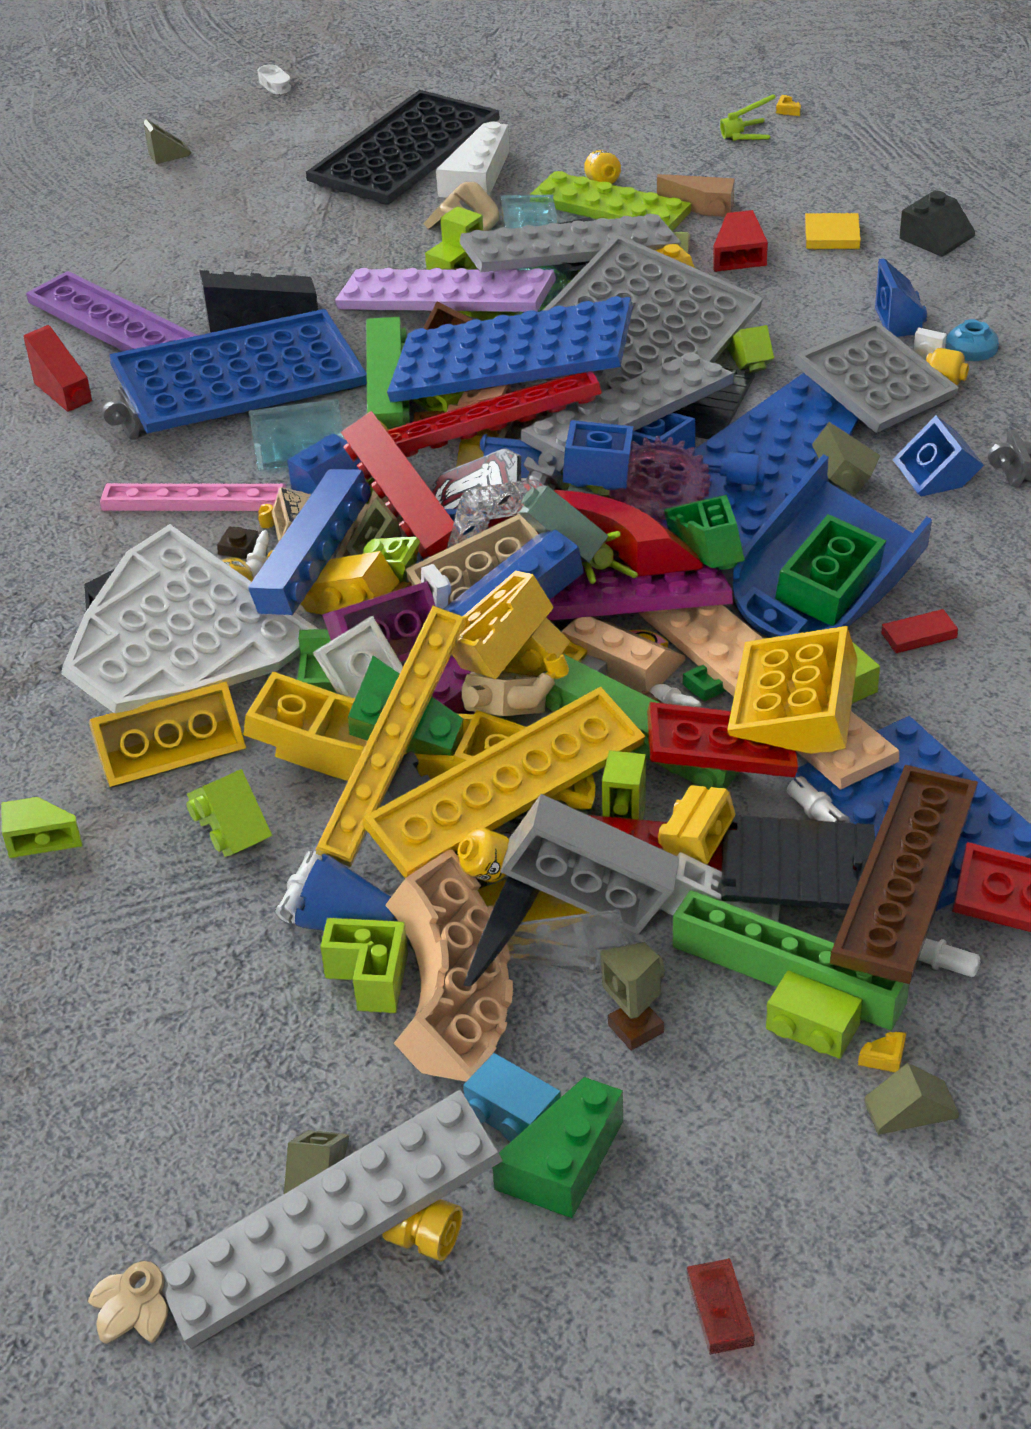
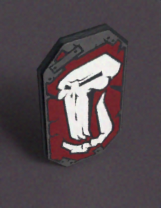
(492, 469)

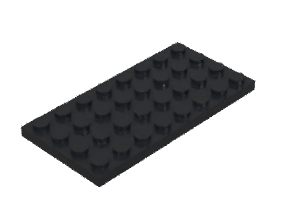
(401, 147)

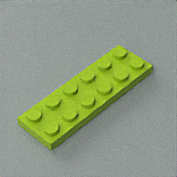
(609, 201)

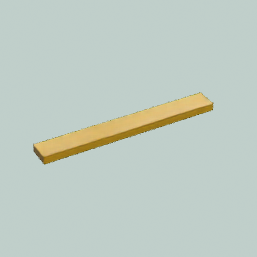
(391, 735)

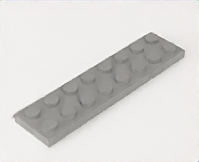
(560, 242)
(636, 400)
(326, 1218)

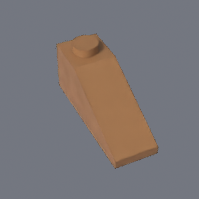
(706, 194)

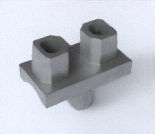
(123, 413)
(1013, 457)
(549, 469)

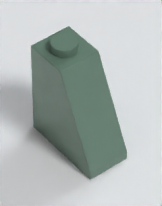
(549, 511)

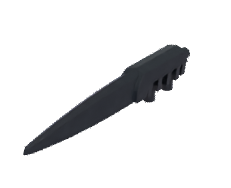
(504, 920)

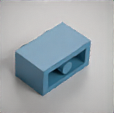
(508, 1096)

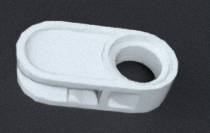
(274, 79)

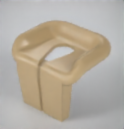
(475, 197)

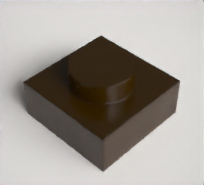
(237, 542)

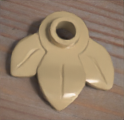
(128, 1306)

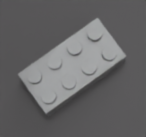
(590, 863)

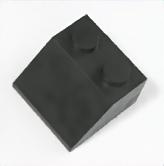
(935, 224)

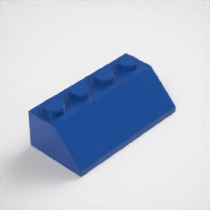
(547, 556)

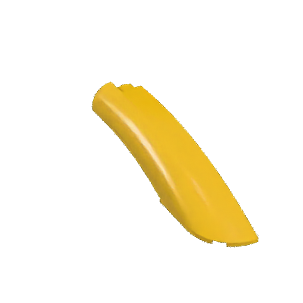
(313, 732)

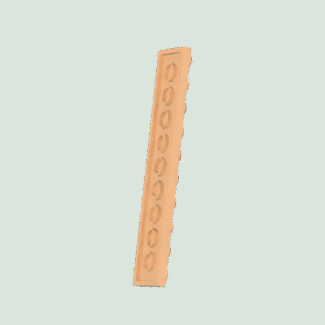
(717, 640)

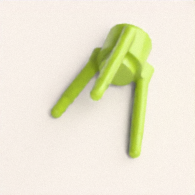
(734, 126)
(604, 558)

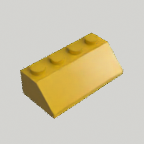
(167, 734)

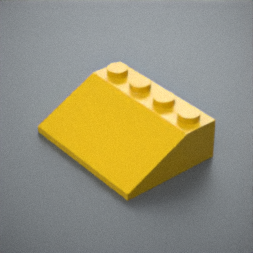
(796, 691)

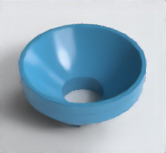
(974, 340)

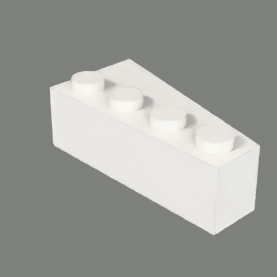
(475, 160)

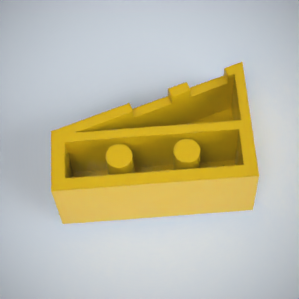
(349, 582)
(501, 625)

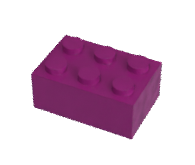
(396, 613)

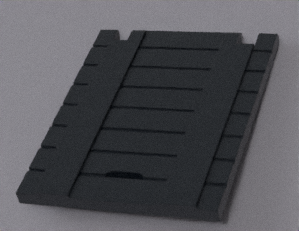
(717, 409)
(794, 861)

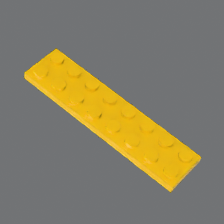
(502, 780)

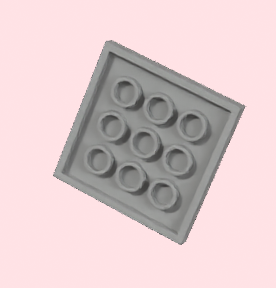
(875, 376)

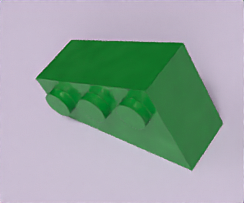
(708, 530)
(437, 731)
(562, 1148)

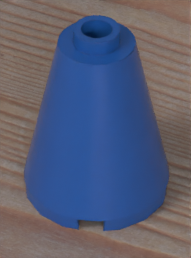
(339, 893)

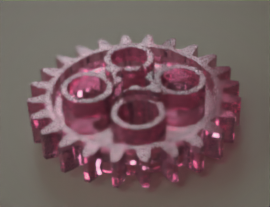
(663, 477)

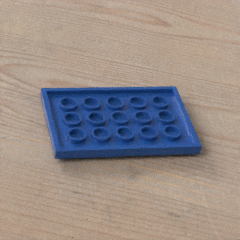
(990, 819)

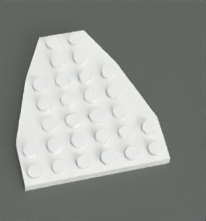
(174, 625)

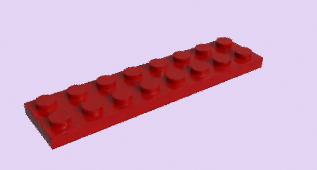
(495, 412)

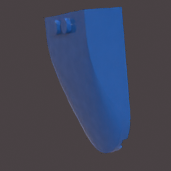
(786, 531)

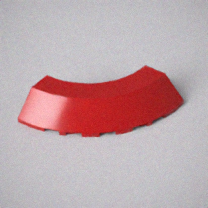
(643, 541)

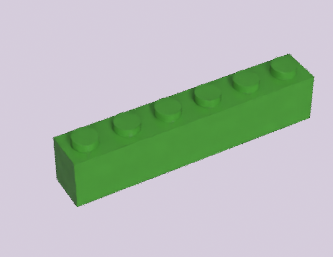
(384, 347)
(635, 705)
(769, 949)

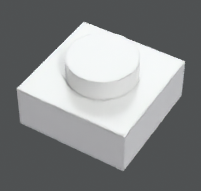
(928, 341)
(438, 584)

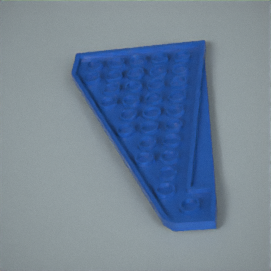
(781, 432)

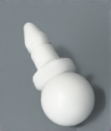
(257, 558)
(672, 695)

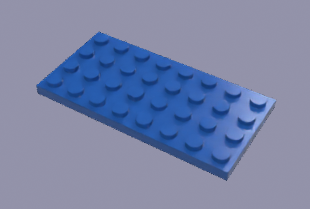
(512, 349)
(237, 370)

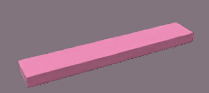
(188, 497)

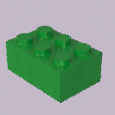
(830, 570)

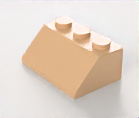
(628, 656)

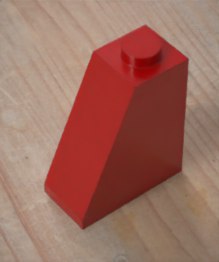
(740, 243)
(56, 369)

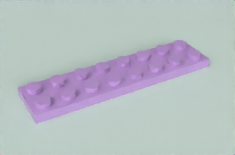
(457, 289)

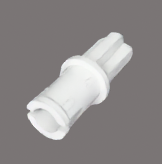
(949, 957)

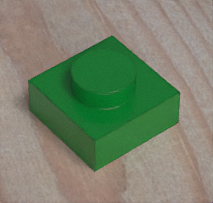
(702, 683)

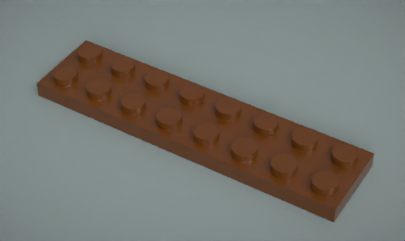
(904, 875)

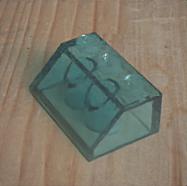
(290, 429)

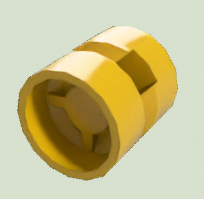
(430, 1229)

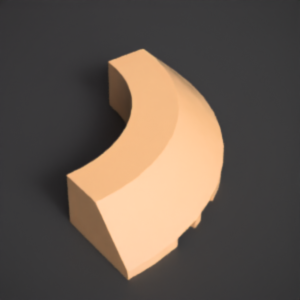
(444, 921)

